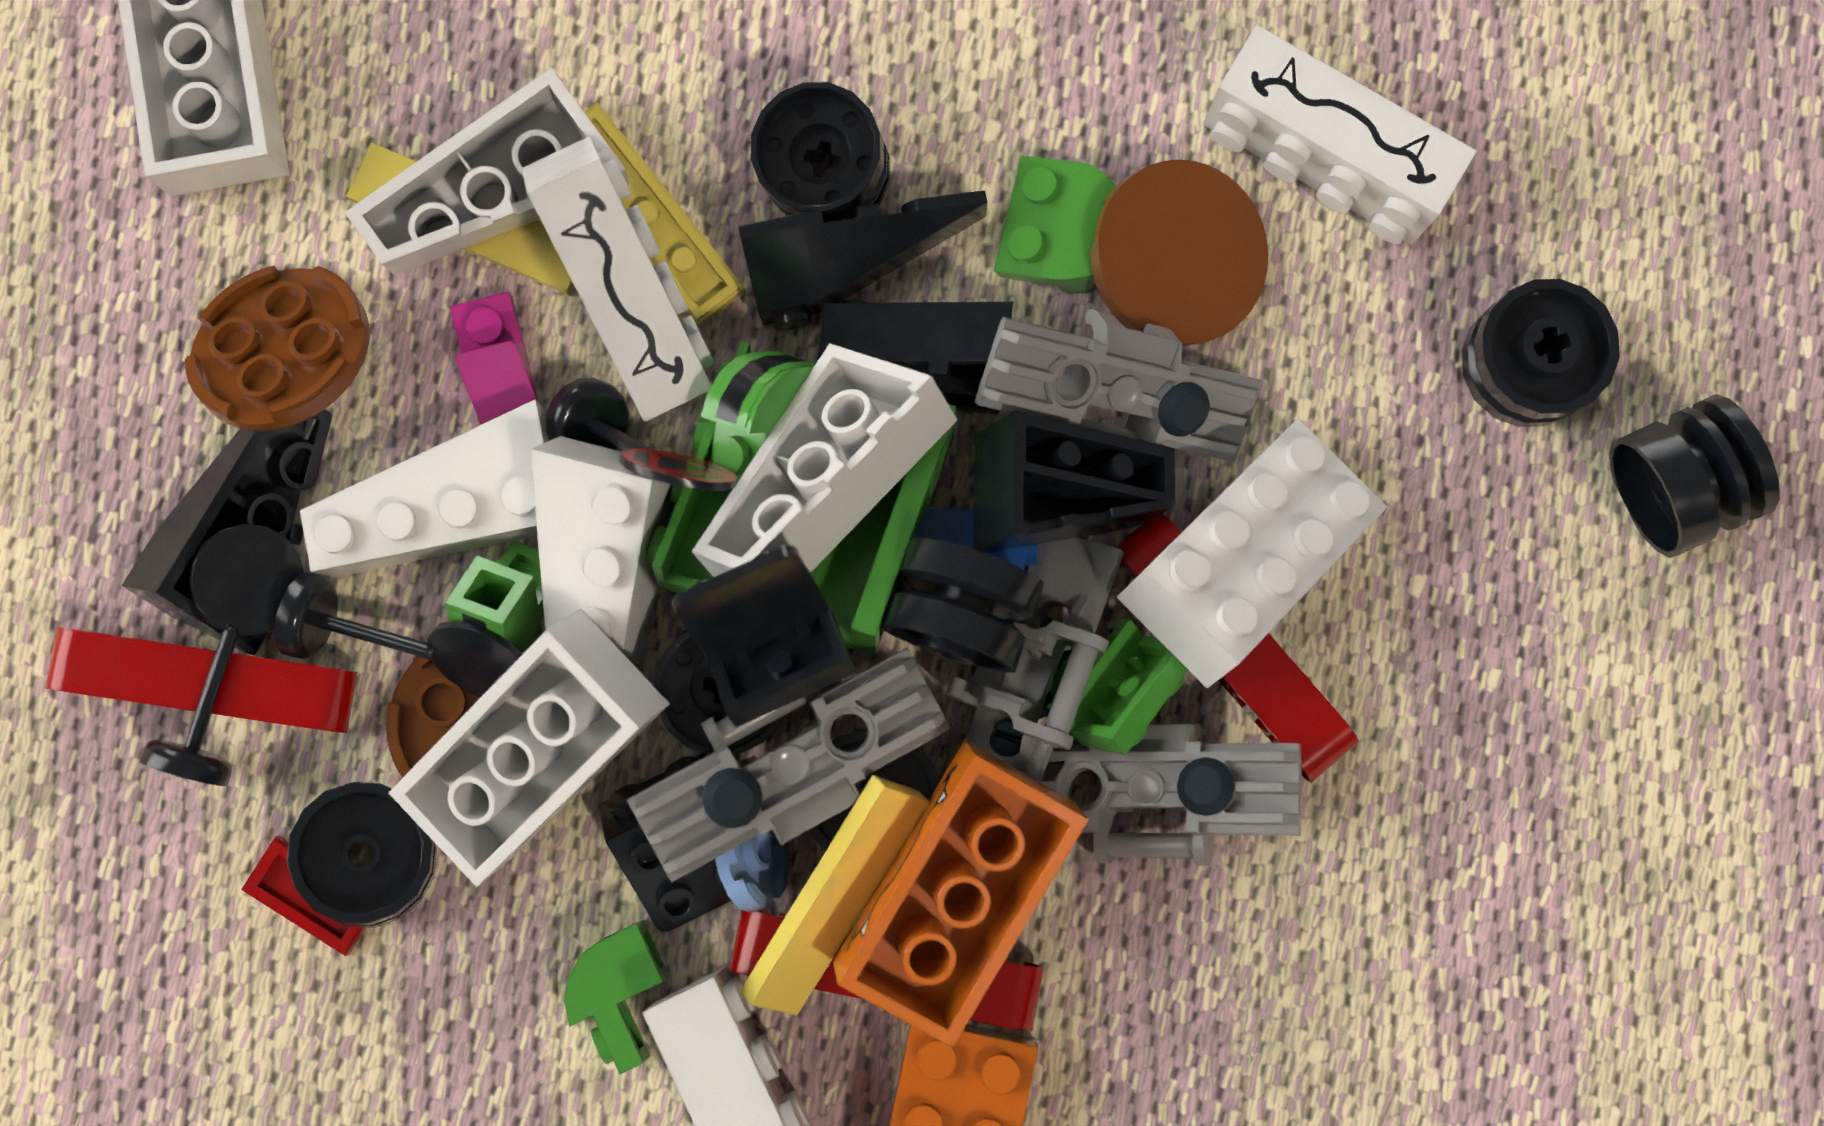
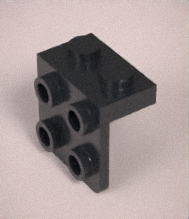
(765, 633)
(665, 901)

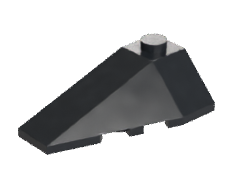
(807, 262)
(248, 483)

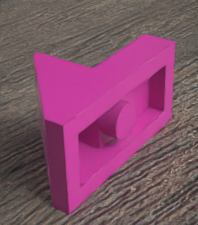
(492, 355)

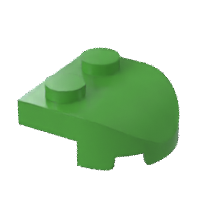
(1052, 223)
(1123, 689)

